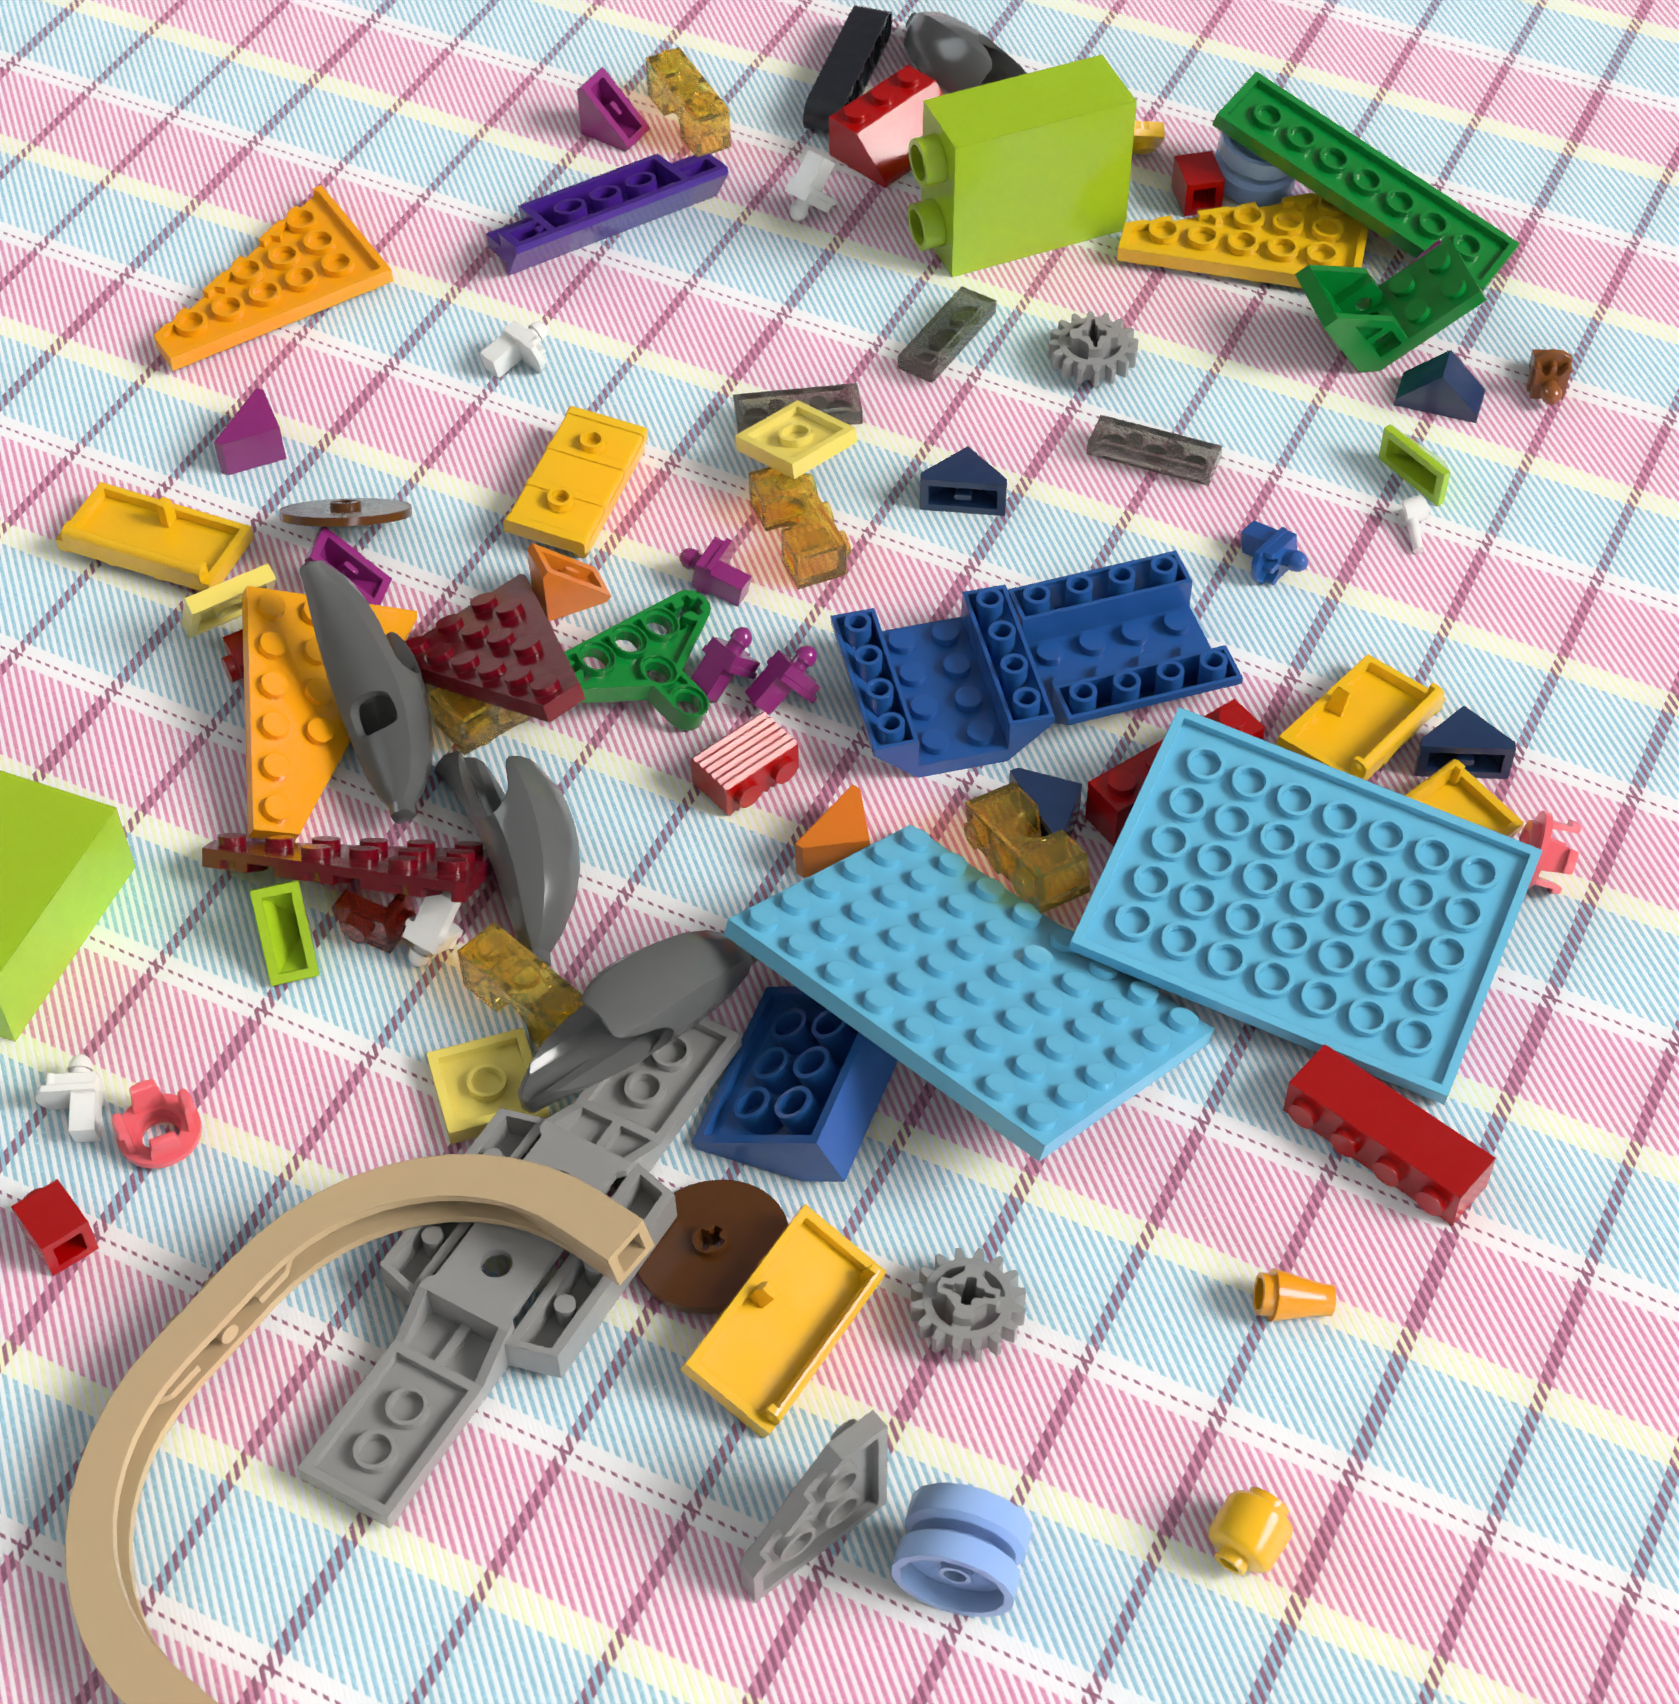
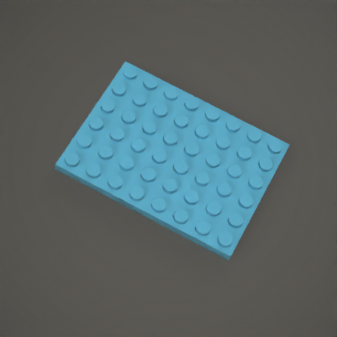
(1308, 903)
(970, 988)

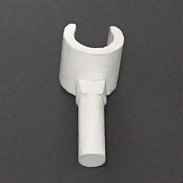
(1413, 511)

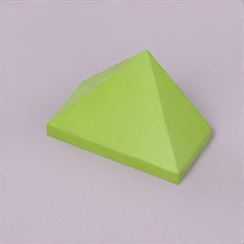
(1415, 464)
(284, 932)

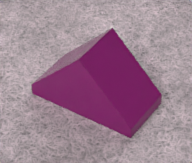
(608, 113)
(250, 437)
(359, 570)

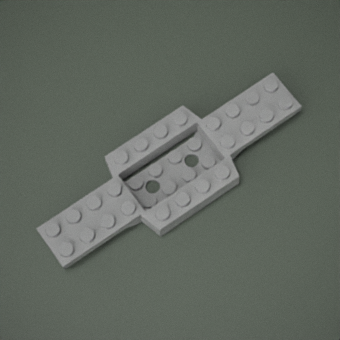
(461, 1321)

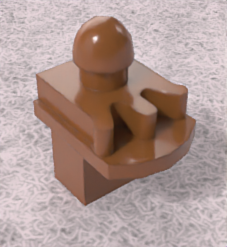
(1549, 374)

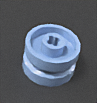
(1249, 176)
(962, 1549)

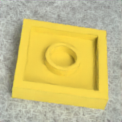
(795, 439)
(222, 602)
(479, 1080)

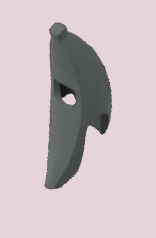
(955, 52)
(374, 689)
(527, 841)
(634, 1012)

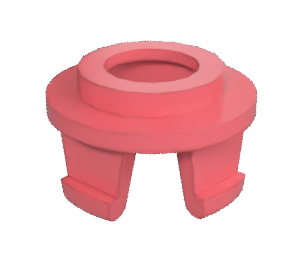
(1555, 854)
(152, 1107)

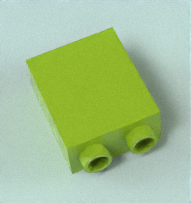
(1023, 165)
(57, 878)

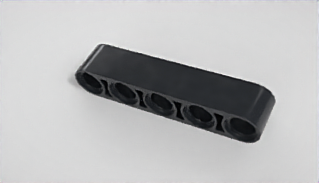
(848, 65)

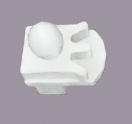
(808, 186)
(514, 346)
(432, 928)
(80, 1093)

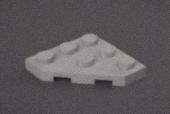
(827, 1503)

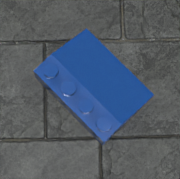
(796, 1091)

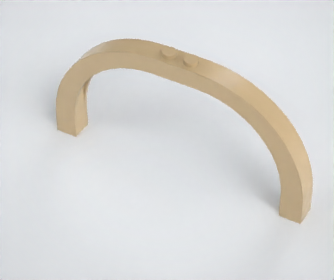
(232, 1307)

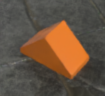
(564, 583)
(834, 835)

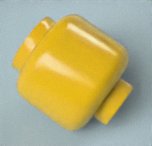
(1250, 1531)

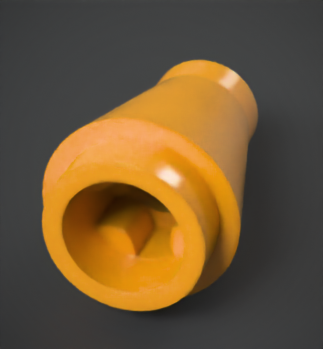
(1290, 1296)

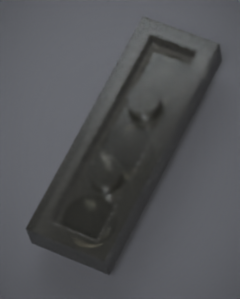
(946, 334)
(835, 400)
(1154, 450)

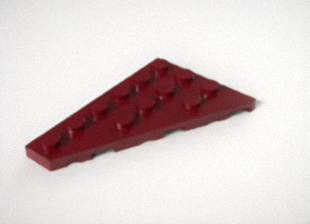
(501, 654)
(409, 870)

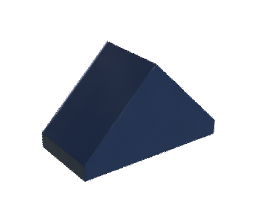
(1441, 388)
(963, 486)
(1471, 741)
(1056, 799)

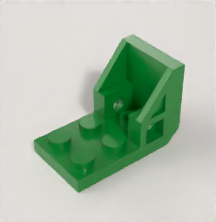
(1390, 319)

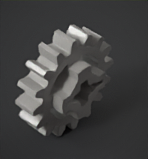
(1092, 348)
(994, 1307)

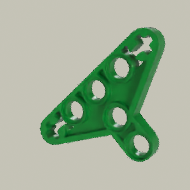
(625, 671)

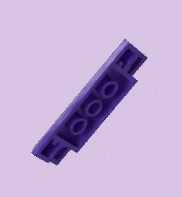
(605, 207)

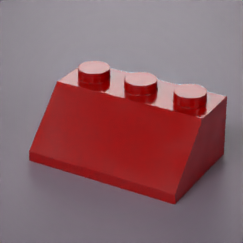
(877, 126)

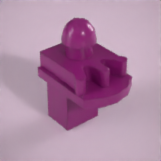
(713, 572)
(723, 661)
(783, 676)

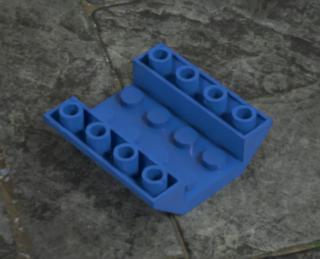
(1119, 639)
(946, 688)

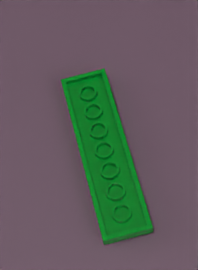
(1359, 178)

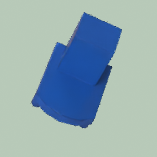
(1272, 552)

